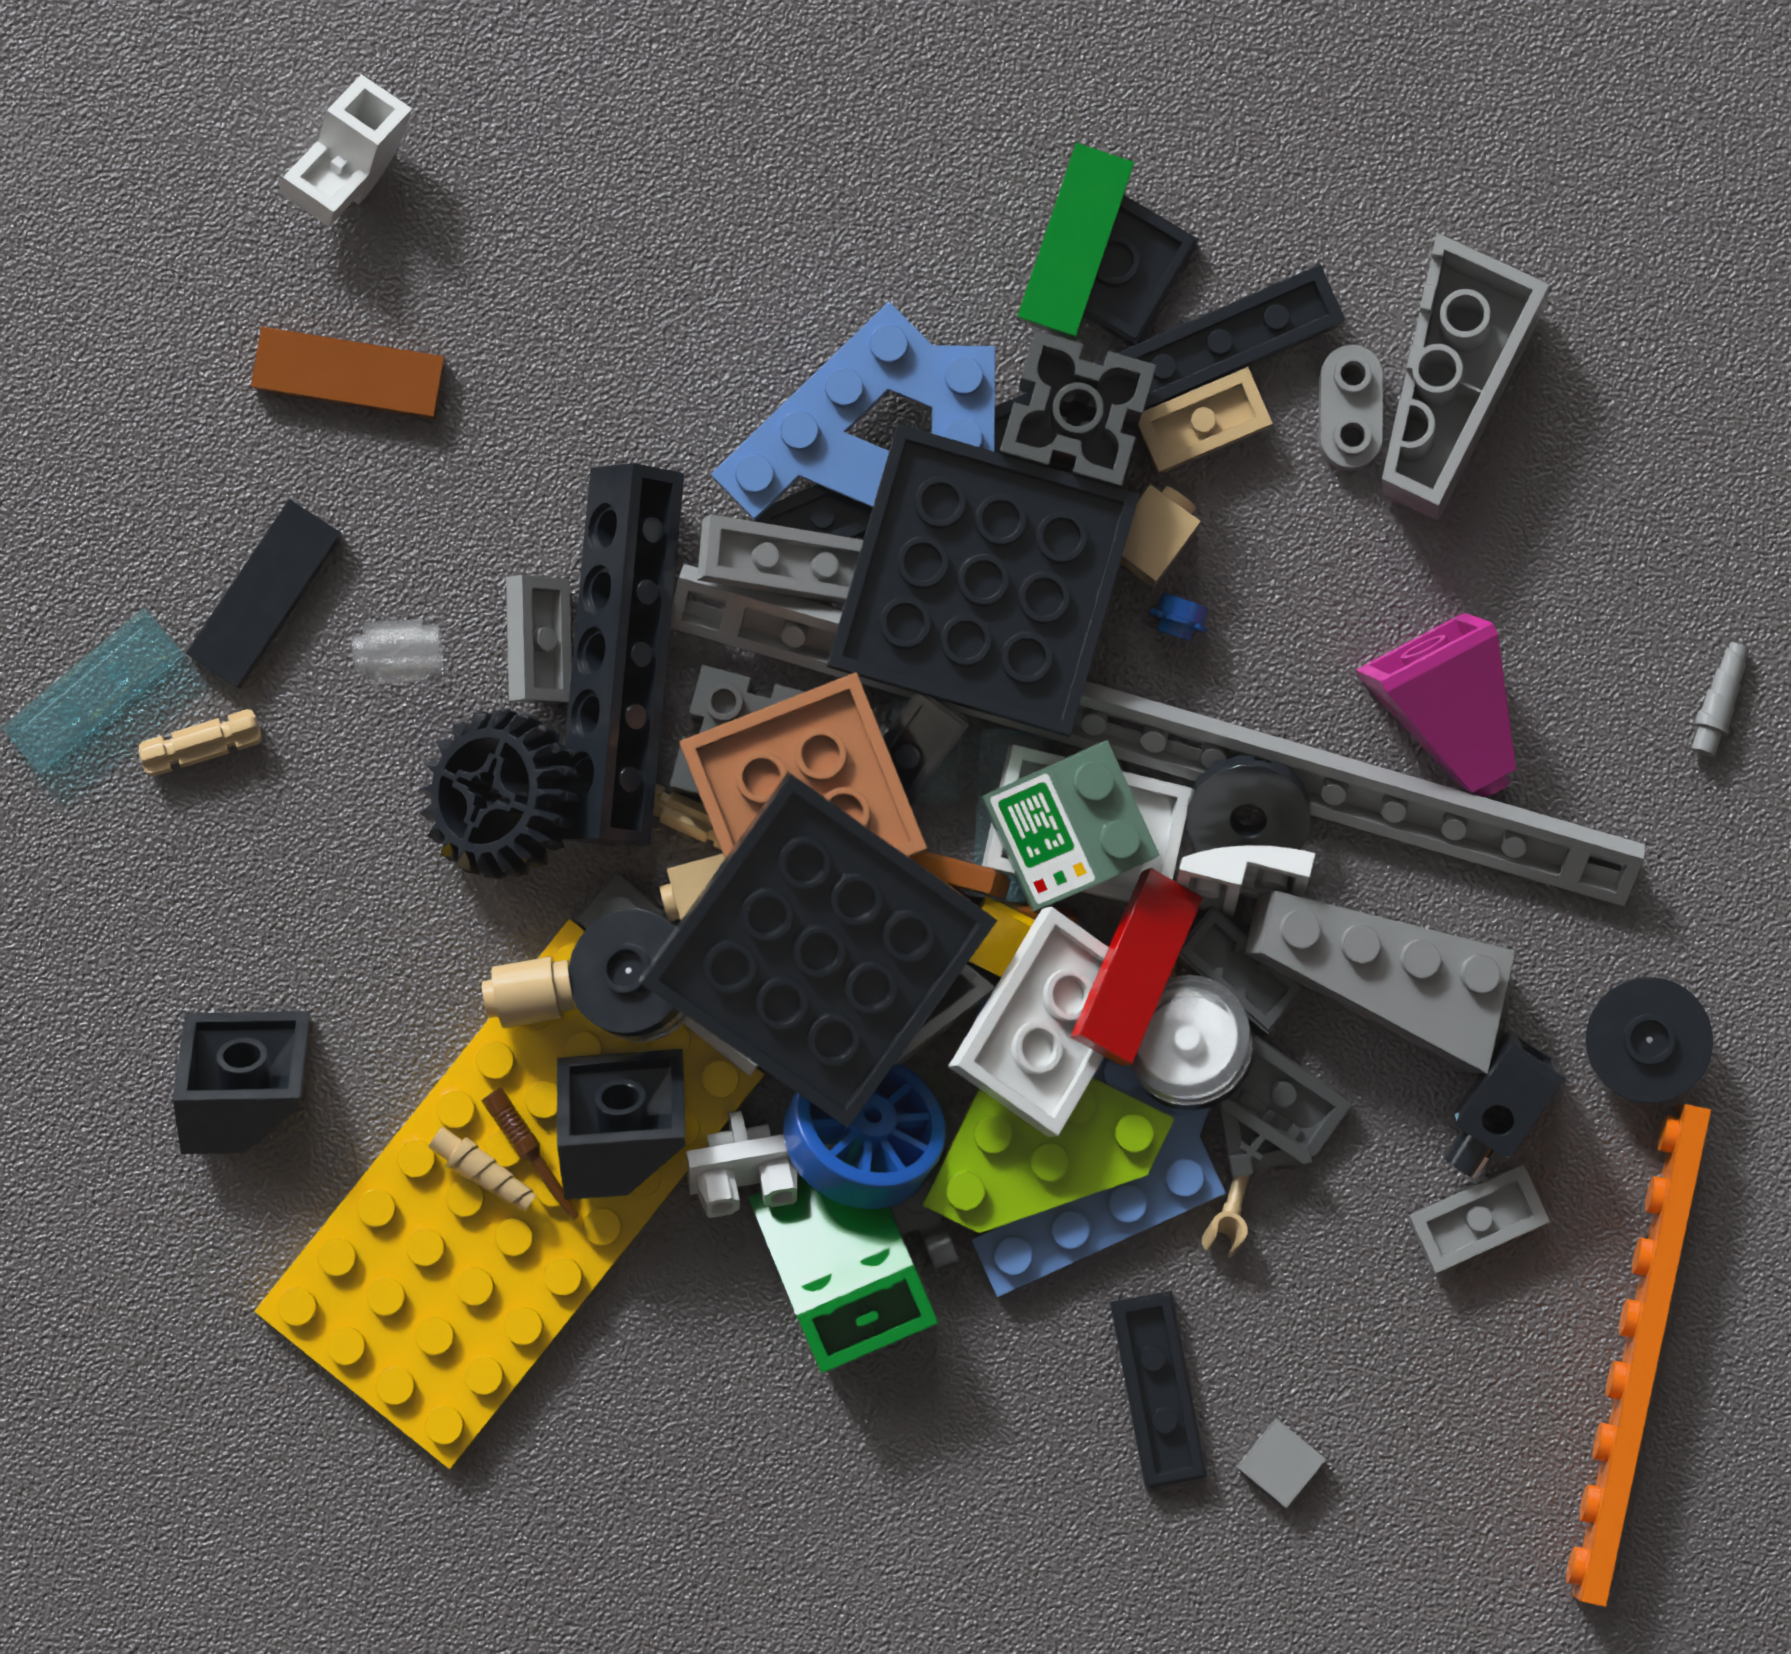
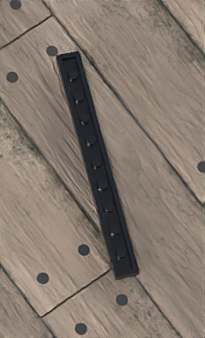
(1183, 360)

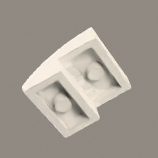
(1246, 871)

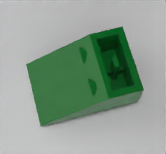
(844, 1274)

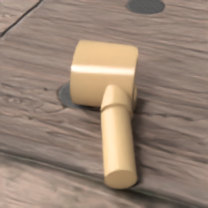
(1229, 1219)

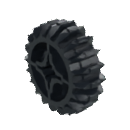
(525, 766)

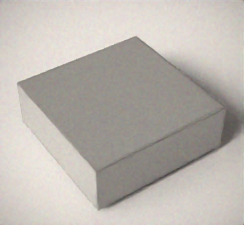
(1281, 1462)

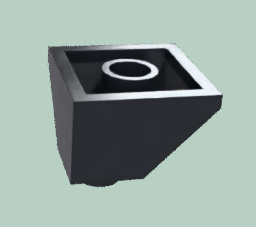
(238, 1077)
(618, 1119)

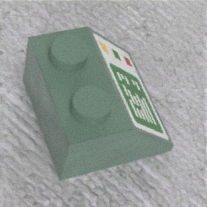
(1070, 826)

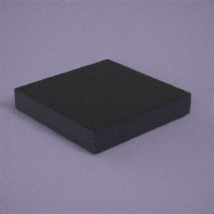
(1137, 271)

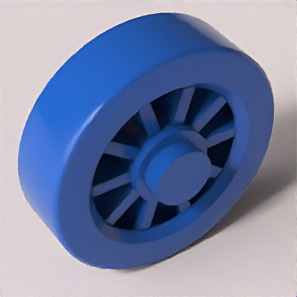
(895, 1131)

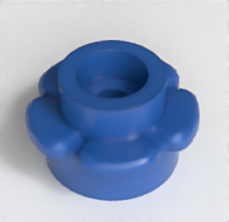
(1179, 617)

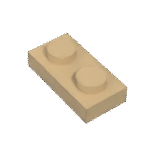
(1203, 421)

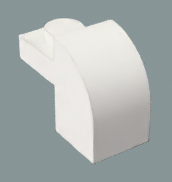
(350, 153)

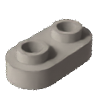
(1351, 406)

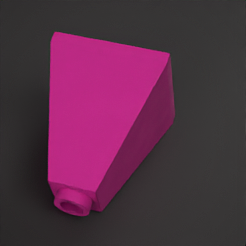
(1451, 700)

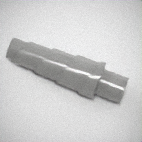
(1719, 702)

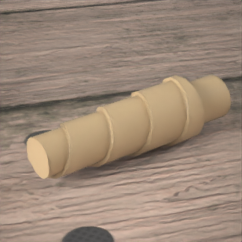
(476, 1165)

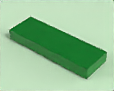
(1075, 241)

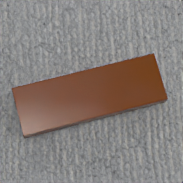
(348, 373)

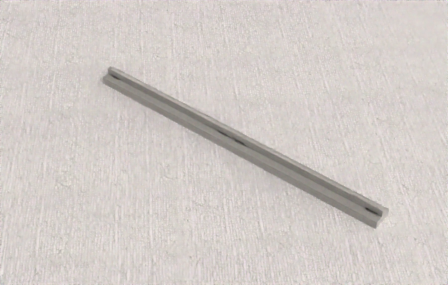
(1336, 785)

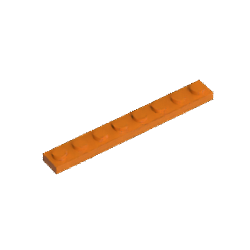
(1632, 1379)

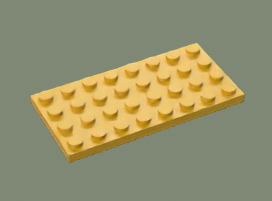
(444, 1291)

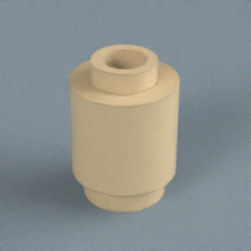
(528, 992)

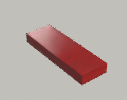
(1136, 967)

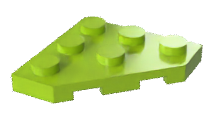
(1010, 1170)

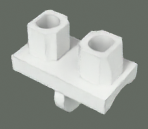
(737, 1160)

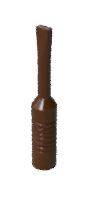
(524, 1143)

